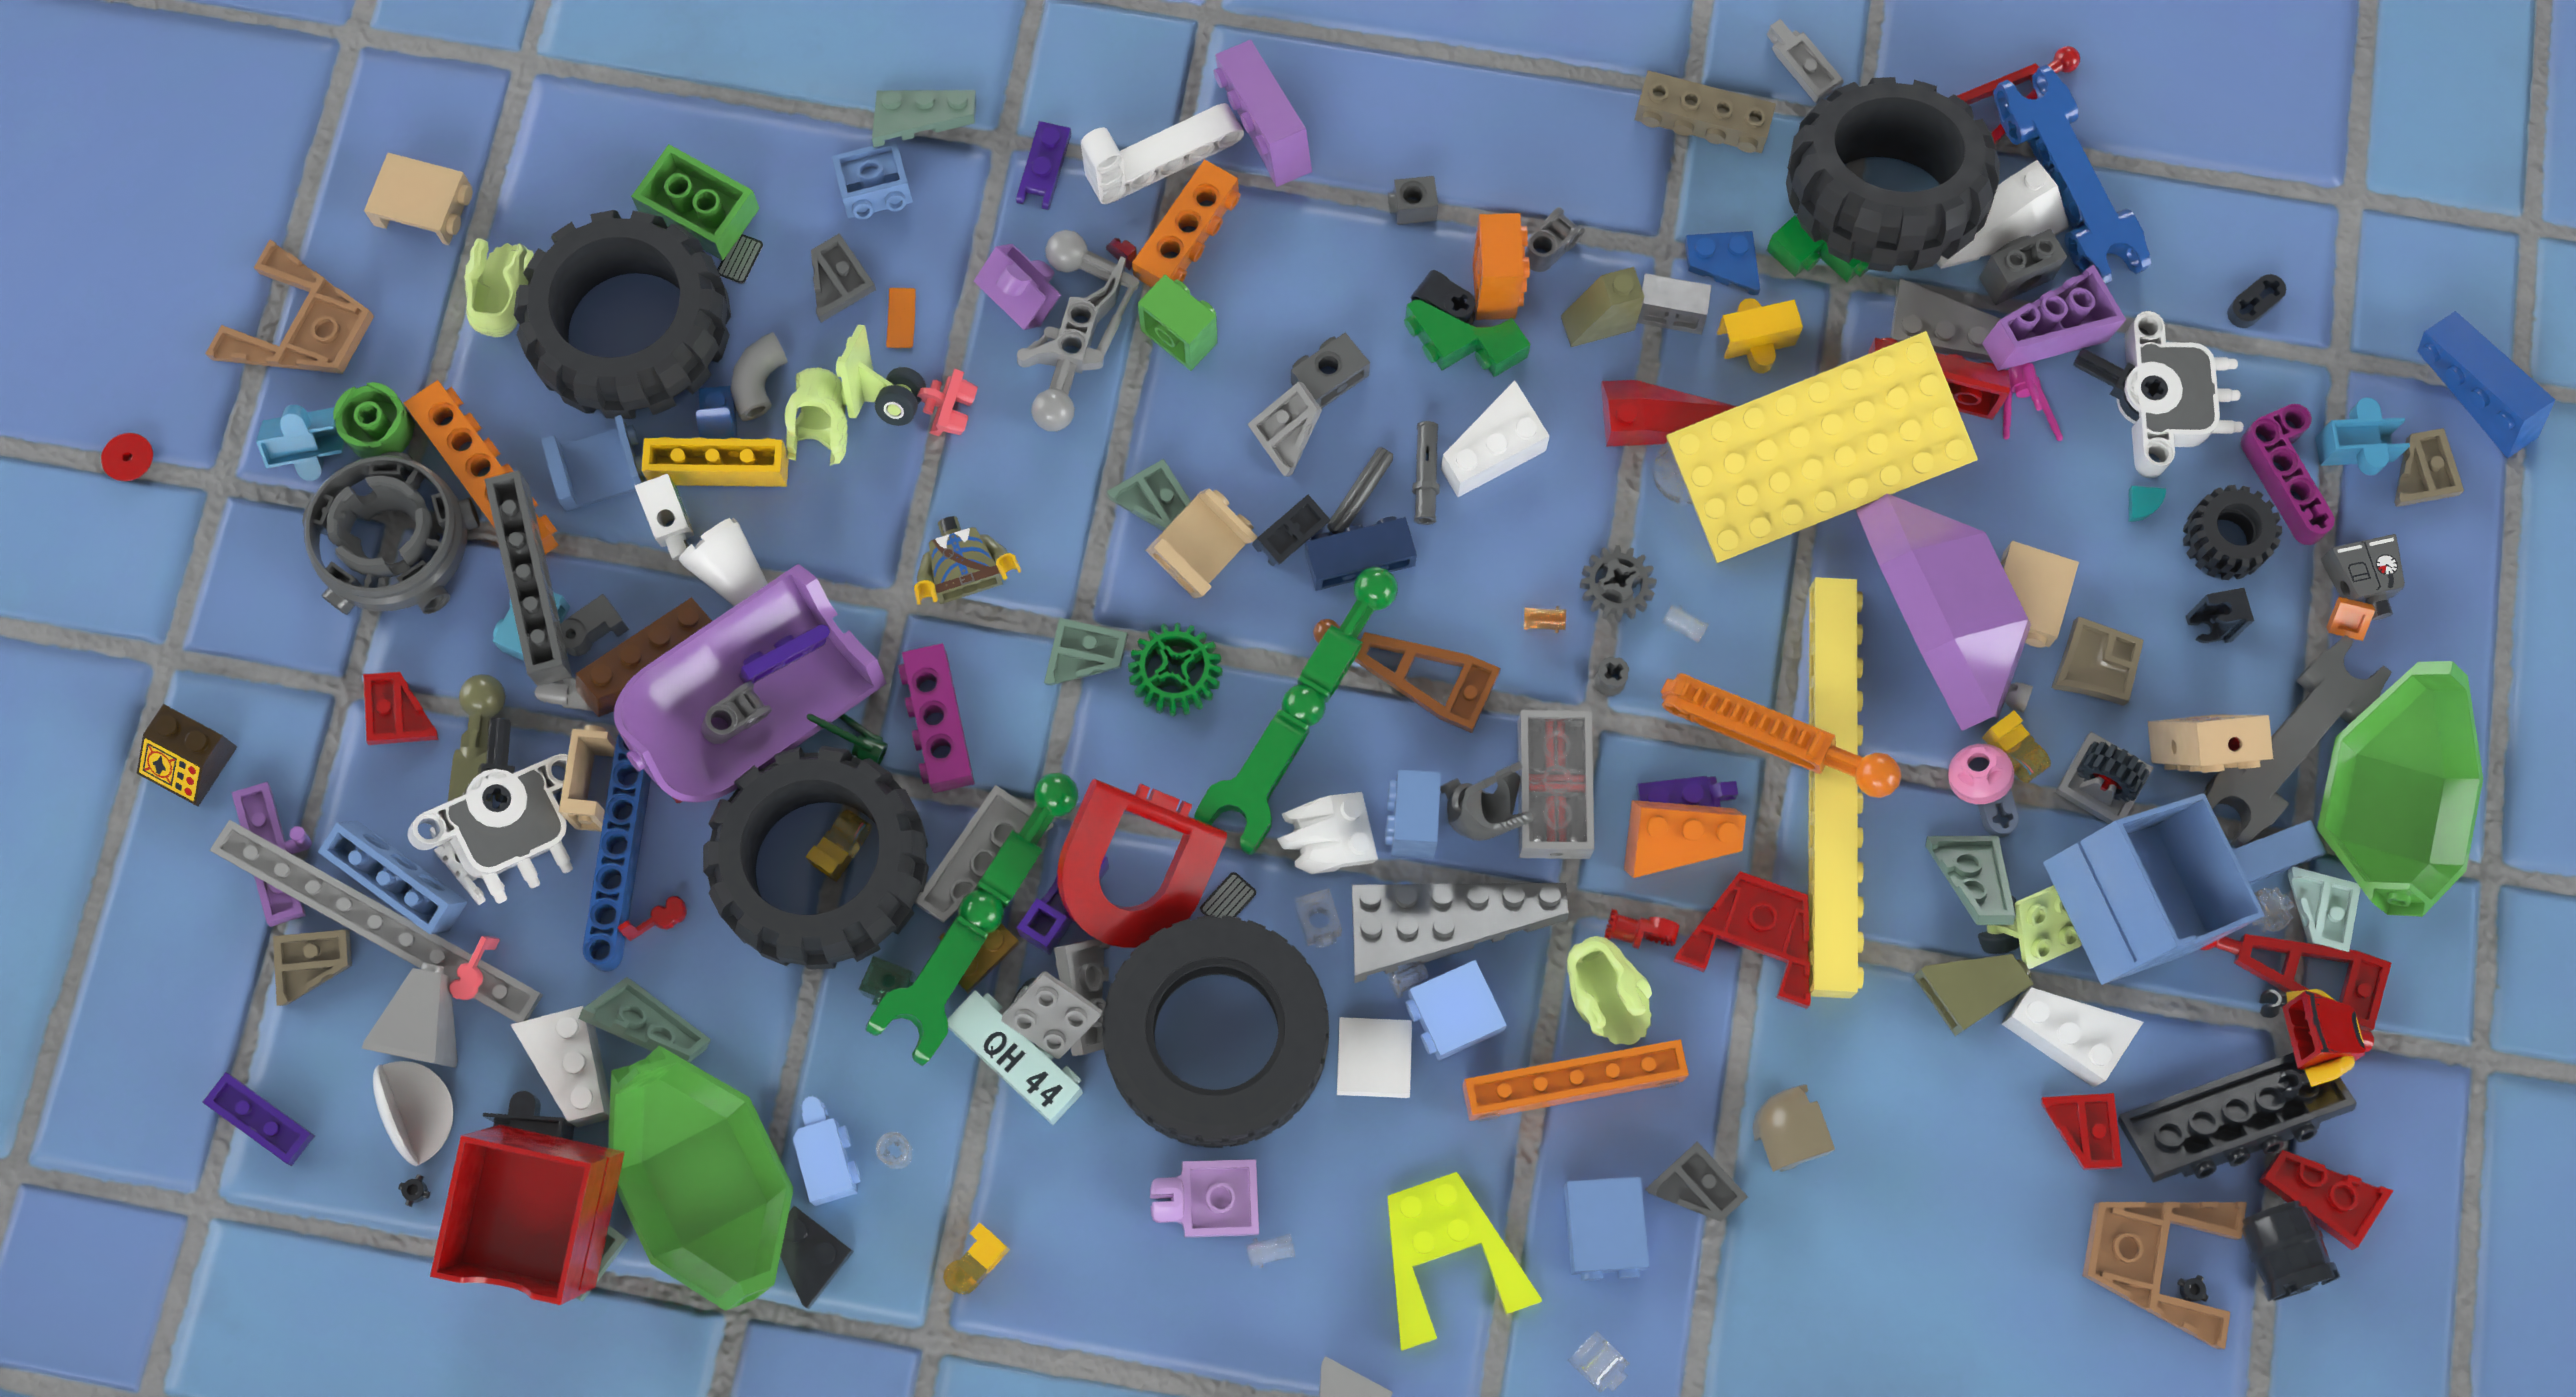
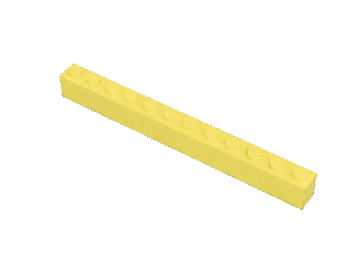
(1834, 794)

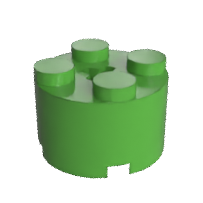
(373, 420)

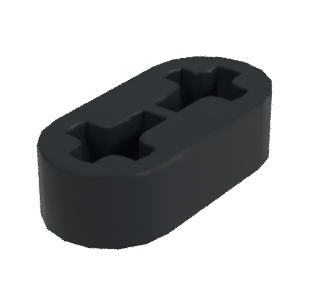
(2252, 296)

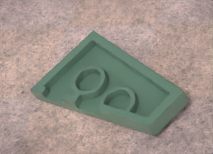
(1976, 874)
(644, 1020)

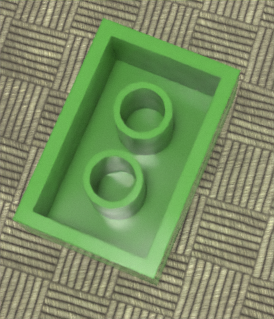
(697, 199)

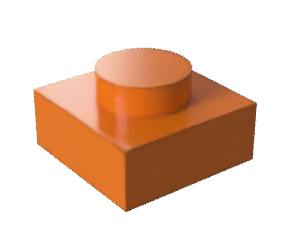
(2350, 618)

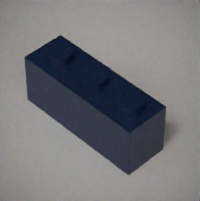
(1345, 555)

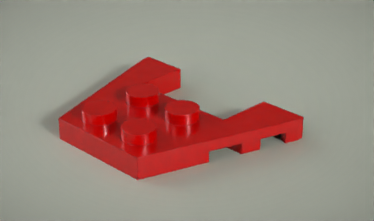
(1761, 919)

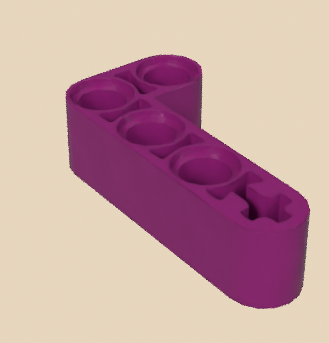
(2295, 475)

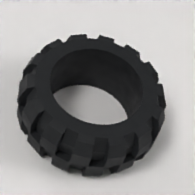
(1904, 125)
(593, 255)
(776, 791)

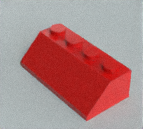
(1974, 386)

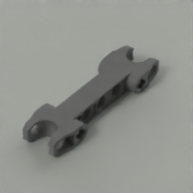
(2330, 696)

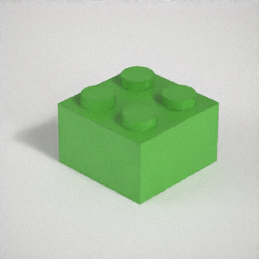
(1178, 321)

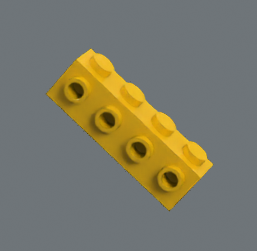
(716, 461)

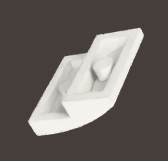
(1374, 1057)

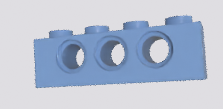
(392, 877)

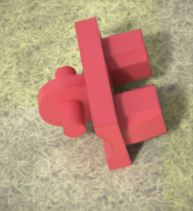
(954, 390)

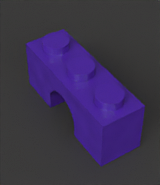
(1048, 918)

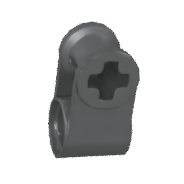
(1554, 236)
(740, 711)

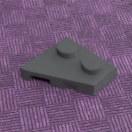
(837, 277)

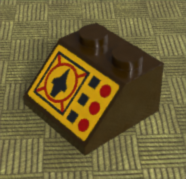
(182, 755)

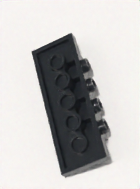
(2230, 1120)

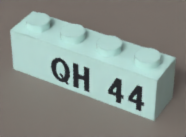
(1015, 1057)

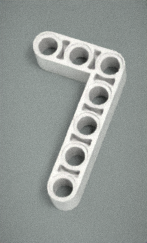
(1123, 172)

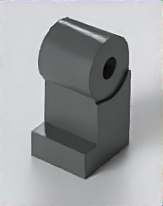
(590, 625)

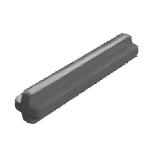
(1360, 491)

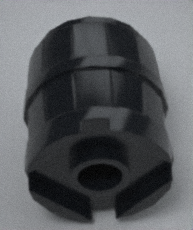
(2288, 1250)

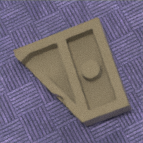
(308, 961)

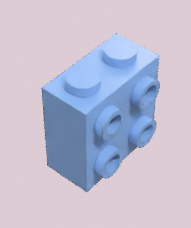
(1455, 1011)

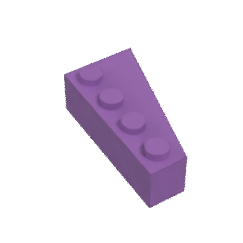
(1264, 112)
(2057, 323)

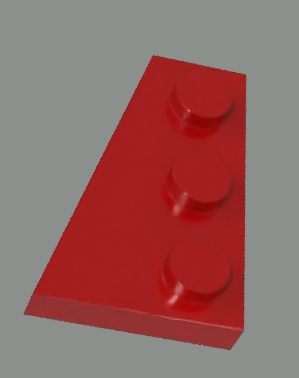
(2336, 1201)

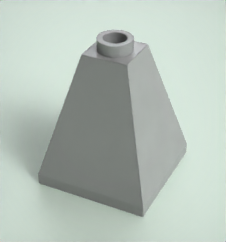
(418, 1020)

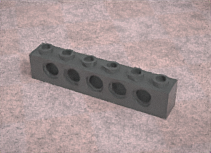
(528, 578)

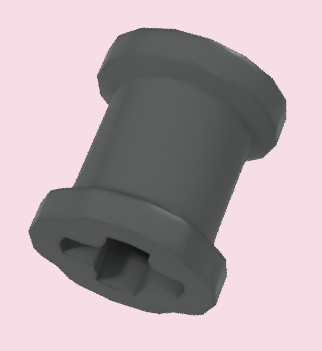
(1611, 686)

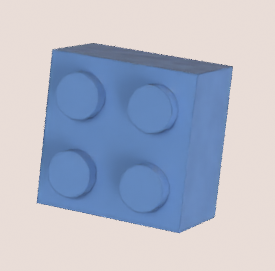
(1416, 814)

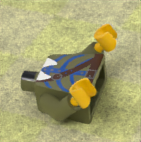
(961, 564)

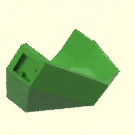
(2406, 790)
(699, 1178)

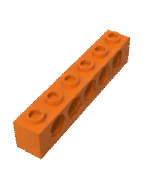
(429, 410)

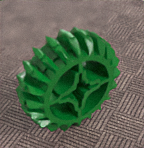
(1163, 678)

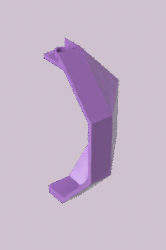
(1952, 602)

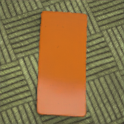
(901, 318)

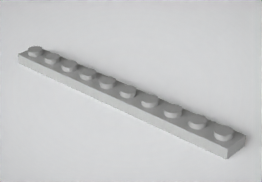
(368, 917)

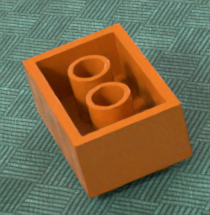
(1500, 266)

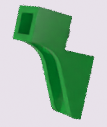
(1797, 251)
(1450, 339)

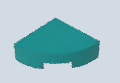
(2144, 501)

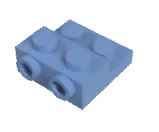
(872, 180)

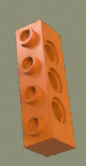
(1206, 184)

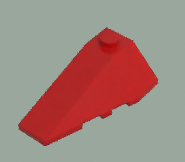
(1647, 412)

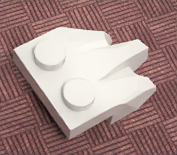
(1330, 833)

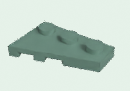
(914, 111)

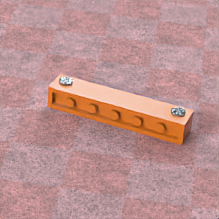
(1575, 1080)

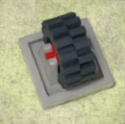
(2103, 779)

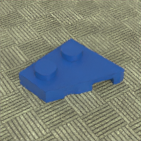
(1725, 258)

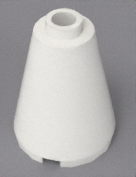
(725, 562)

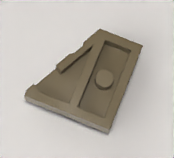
(2427, 470)

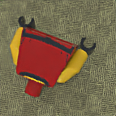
(2322, 1035)

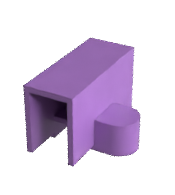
(1018, 285)

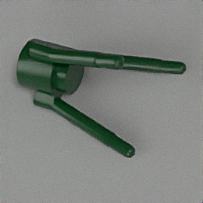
(864, 747)

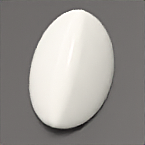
(413, 1109)

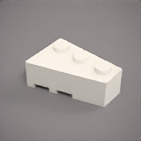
(1495, 442)
(2072, 1033)
(569, 1064)

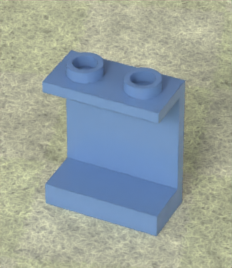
(594, 466)

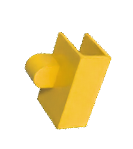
(1760, 331)

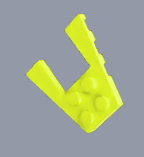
(1434, 1223)

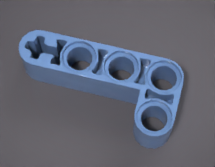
(2280, 851)

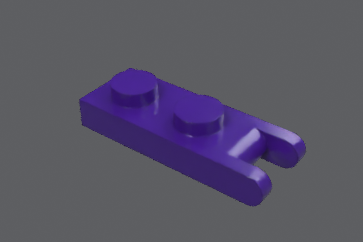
(1044, 163)
(785, 652)

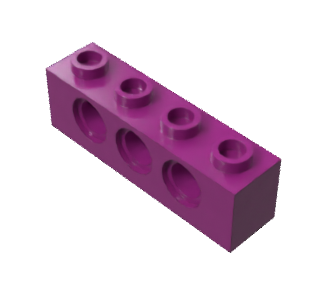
(955, 769)

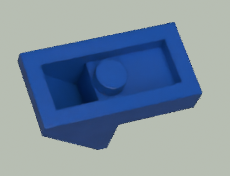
(717, 413)

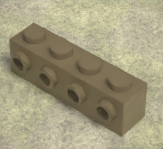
(1705, 112)

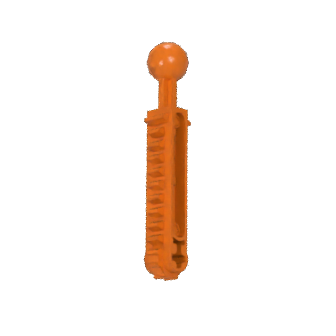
(1776, 733)

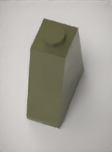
(1605, 308)
(1973, 987)

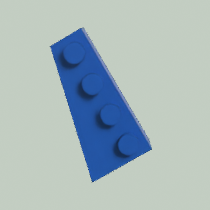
(2486, 383)

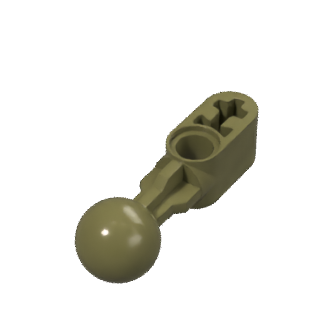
(481, 699)

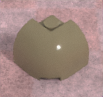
(1792, 1129)

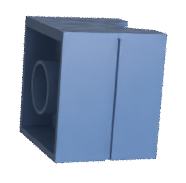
(2153, 888)

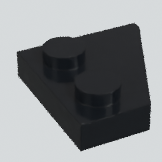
(811, 1256)

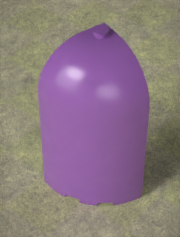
(669, 698)

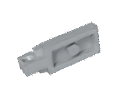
(1804, 61)

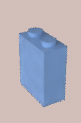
(1606, 1227)

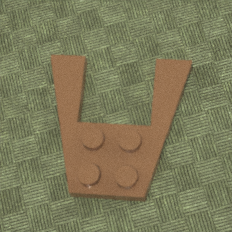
(321, 333)
(2129, 1255)

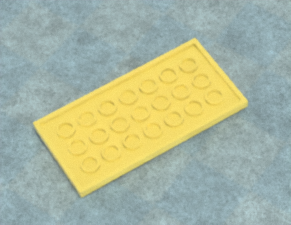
(1821, 447)

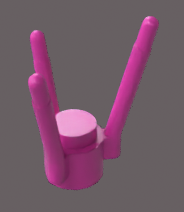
(2025, 384)

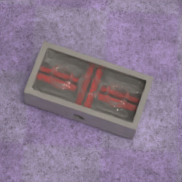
(1556, 784)

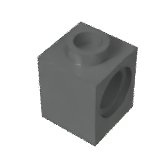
(1420, 188)

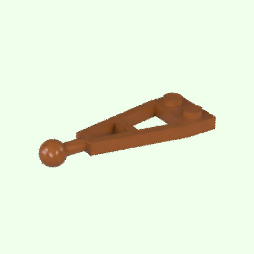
(1468, 693)

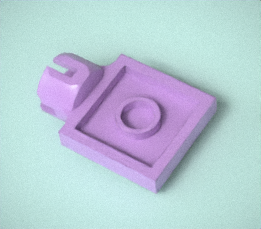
(1209, 1198)

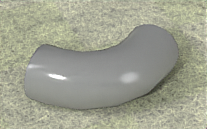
(751, 374)

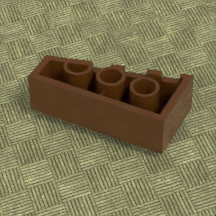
(606, 677)

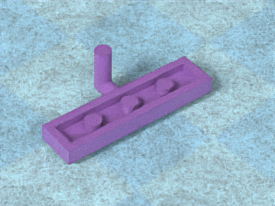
(259, 815)

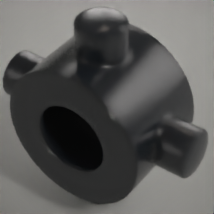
(414, 1190)
(2193, 1289)

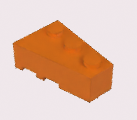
(1679, 835)

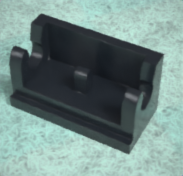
(1291, 531)
(2225, 614)

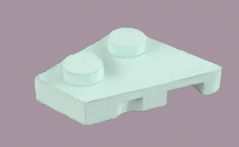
(2325, 907)

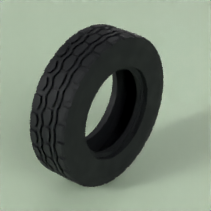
(1201, 950)

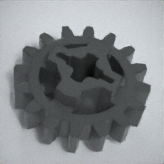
(1616, 568)

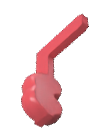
(469, 975)

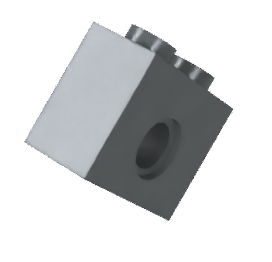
(2022, 266)

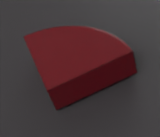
(1122, 249)

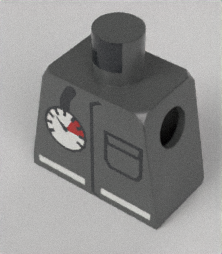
(2367, 572)

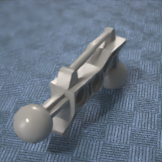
(1067, 253)

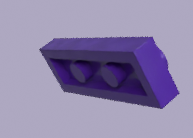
(258, 1119)

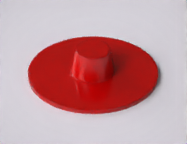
(127, 457)

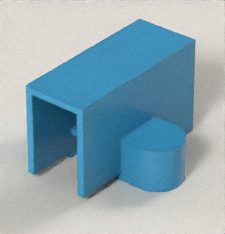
(300, 439)
(2361, 439)

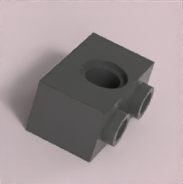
(1338, 353)

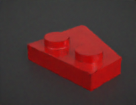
(394, 711)
(2088, 1128)

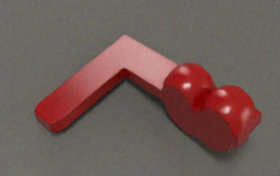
(661, 916)

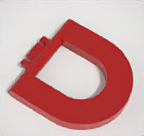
(1088, 844)

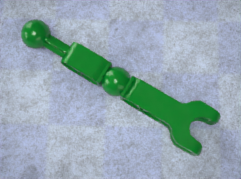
(1301, 708)
(977, 916)

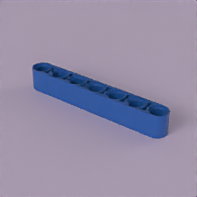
(620, 864)

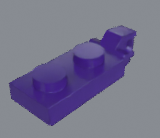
(1689, 791)

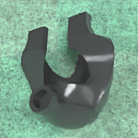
(1485, 814)

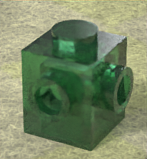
(884, 977)

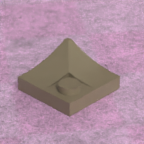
(2099, 662)

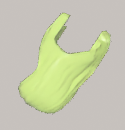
(493, 286)
(821, 413)
(1609, 991)

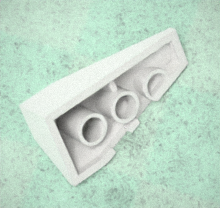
(2021, 207)

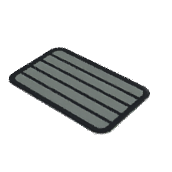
(740, 259)
(1229, 897)

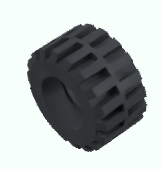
(2249, 514)

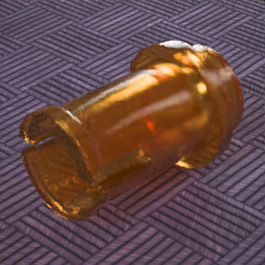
(1545, 619)

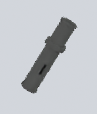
(1426, 473)

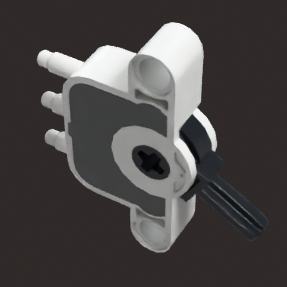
(2181, 387)
(511, 834)

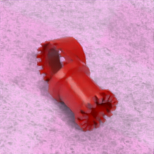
(1633, 930)

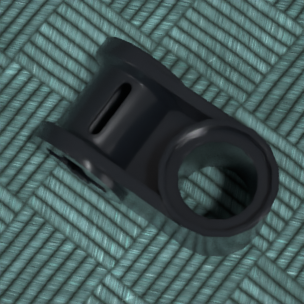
(1446, 296)

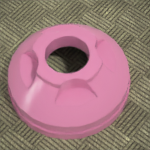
(1985, 785)

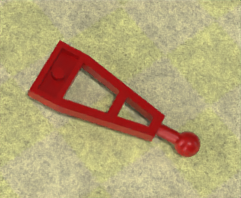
(2065, 60)
(2362, 984)

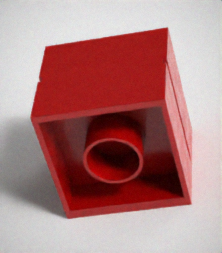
(527, 1213)

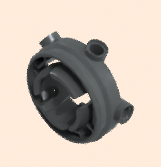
(425, 562)

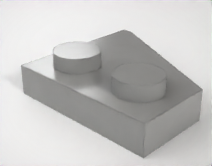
(1287, 426)

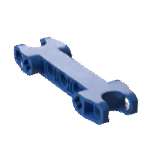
(2091, 214)

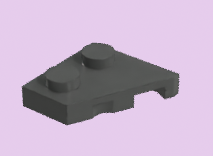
(1698, 1185)

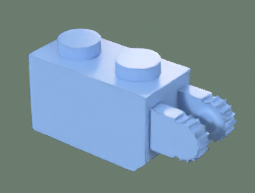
(824, 1155)

